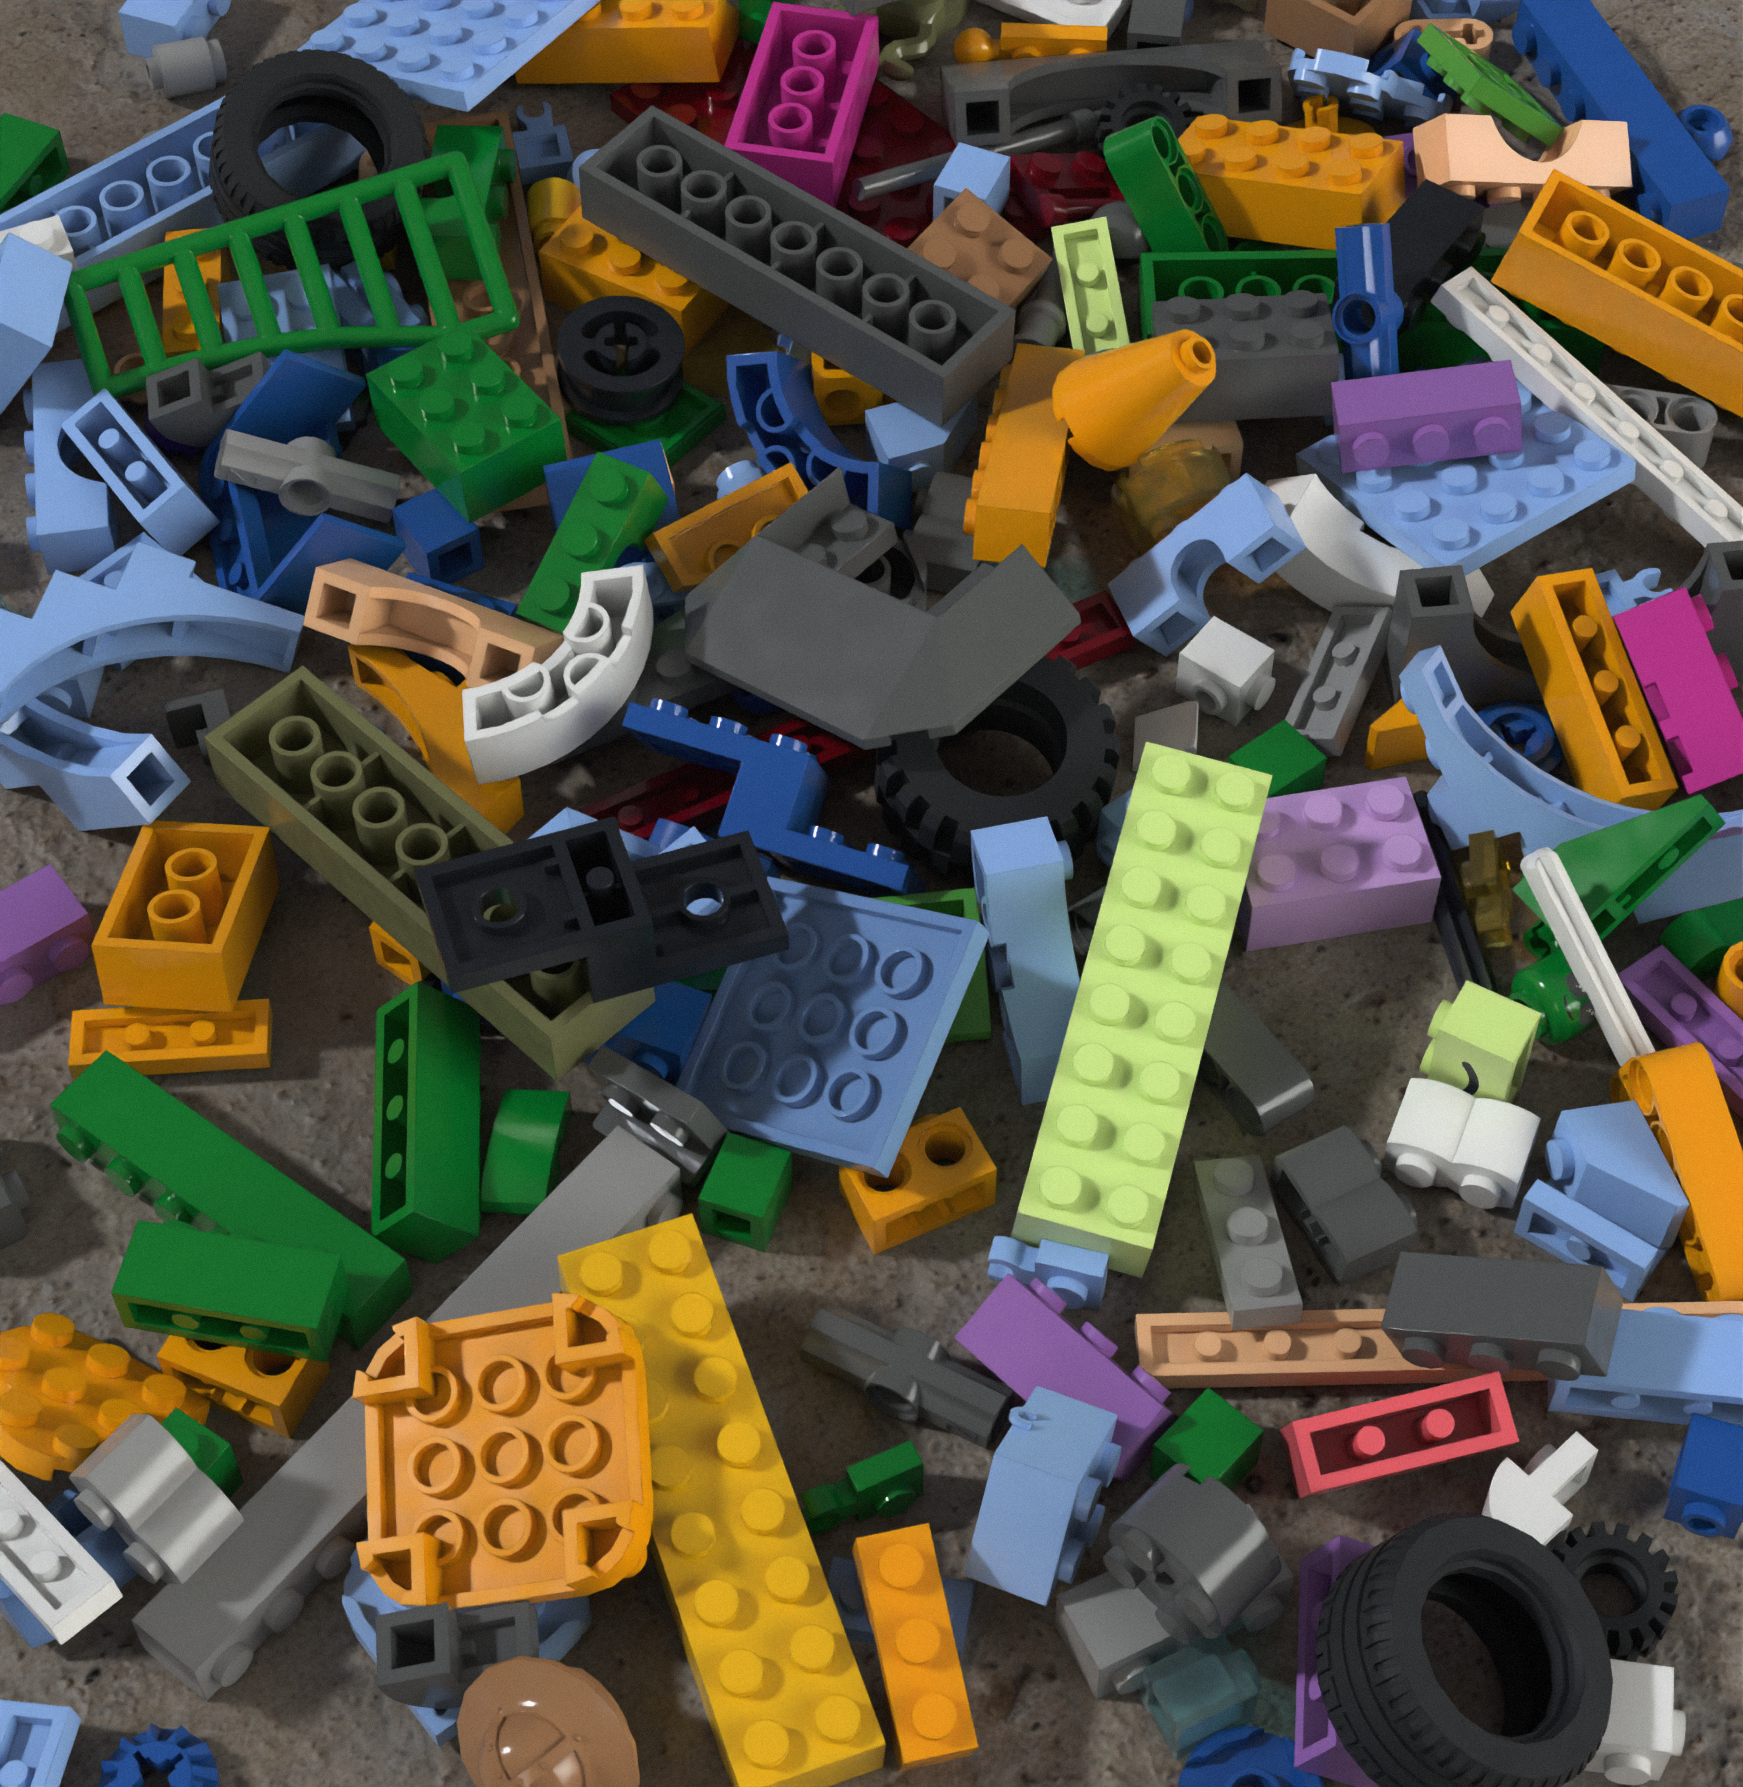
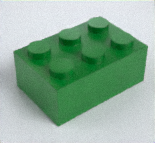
(466, 422)

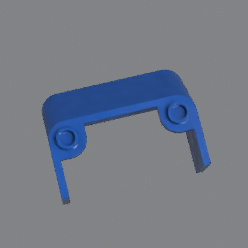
(259, 543)

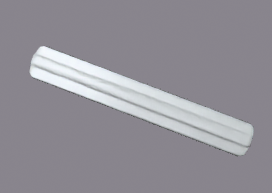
(1585, 954)

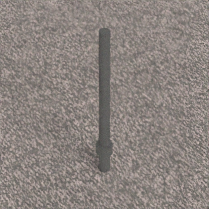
(1073, 128)

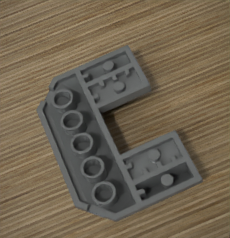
(850, 657)

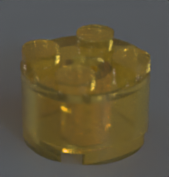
(1167, 490)

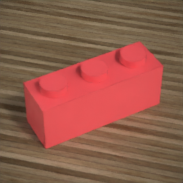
(1398, 1435)

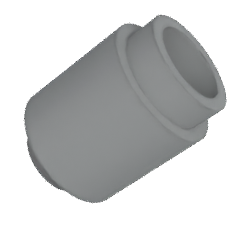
(186, 66)

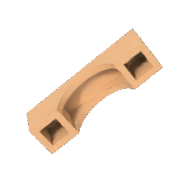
(1474, 160)
(388, 610)

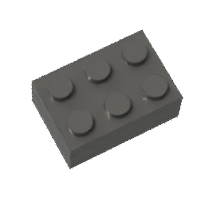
(1268, 351)

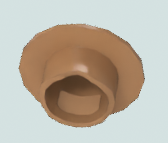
(544, 1728)

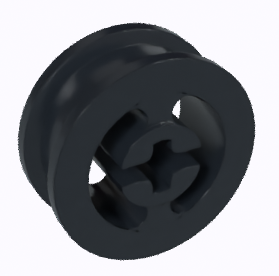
(589, 360)

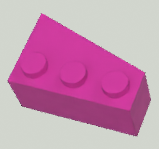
(1685, 687)

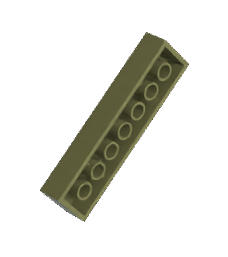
(366, 823)

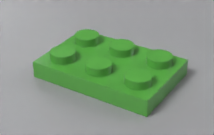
(1488, 88)

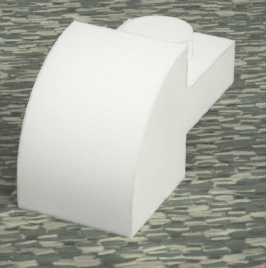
(1535, 1497)

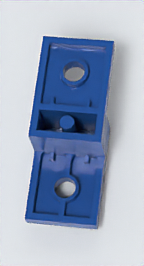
(774, 798)

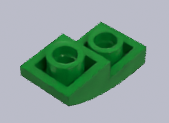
(524, 1150)

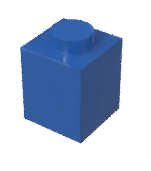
(438, 538)

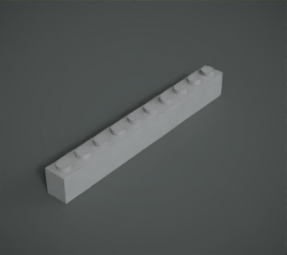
(316, 1503)

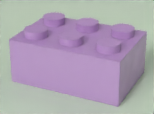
(1338, 866)

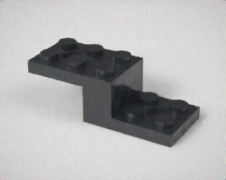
(596, 906)

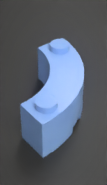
(1029, 945)

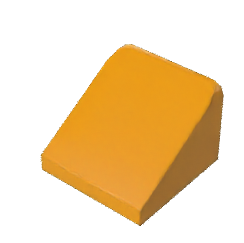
(1395, 739)

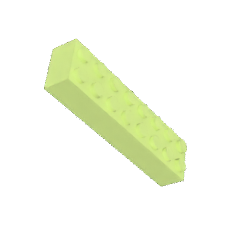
(1143, 1008)

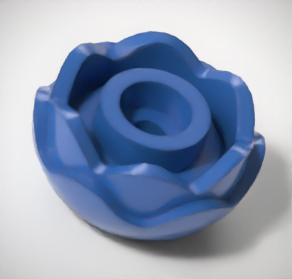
(1708, 129)

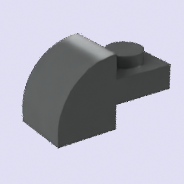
(196, 403)
(435, 1654)

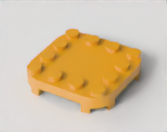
(506, 1457)

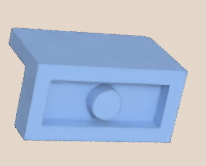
(1586, 1238)

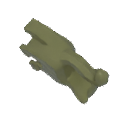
(915, 28)

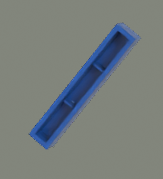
(1601, 81)

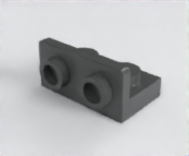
(657, 1115)

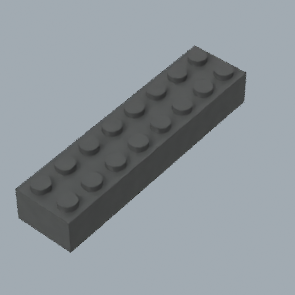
(798, 264)

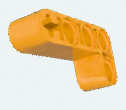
(1698, 1138)

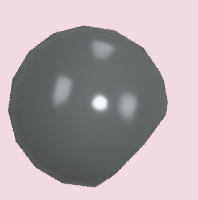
(1124, 232)

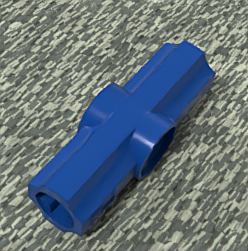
(1367, 276)

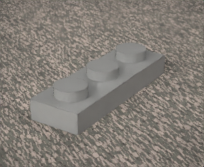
(1340, 676)
(1247, 1242)

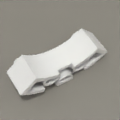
(1340, 560)
(575, 692)

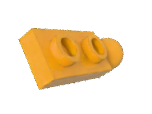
(1028, 41)

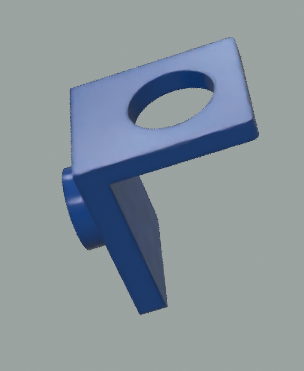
(1410, 60)

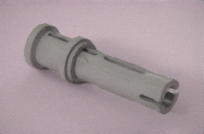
(1044, 318)

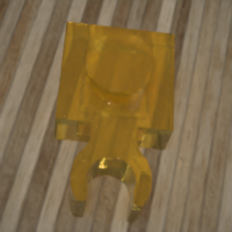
(1489, 880)

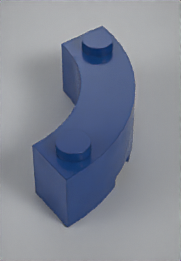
(784, 424)

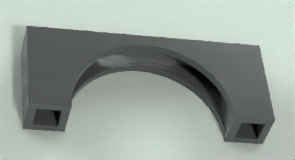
(996, 98)
(1491, 664)

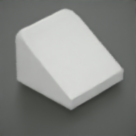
(1168, 727)

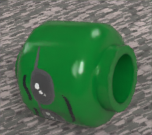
(1557, 995)

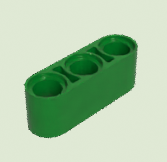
(1163, 189)

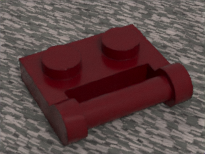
(1062, 185)

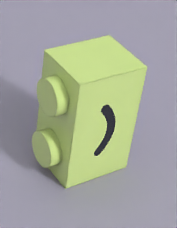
(1481, 1043)

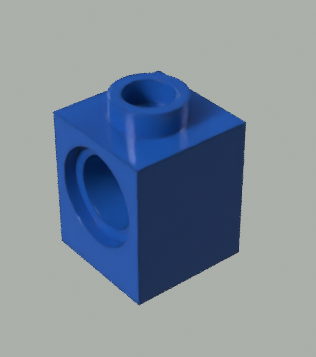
(1708, 1479)

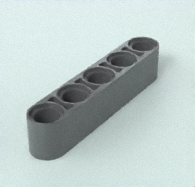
(1241, 1056)

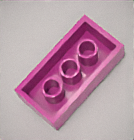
(807, 96)

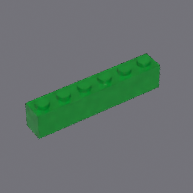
(218, 1185)

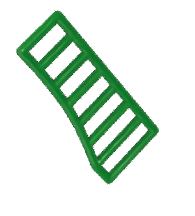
(293, 218)

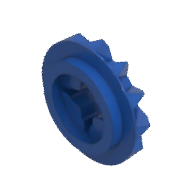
(1526, 724)
(162, 1750)

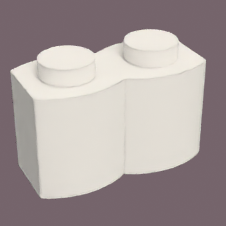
(1461, 1143)

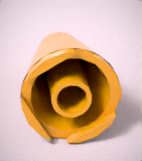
(1131, 395)

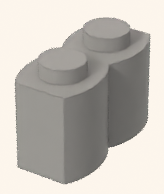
(154, 1500)

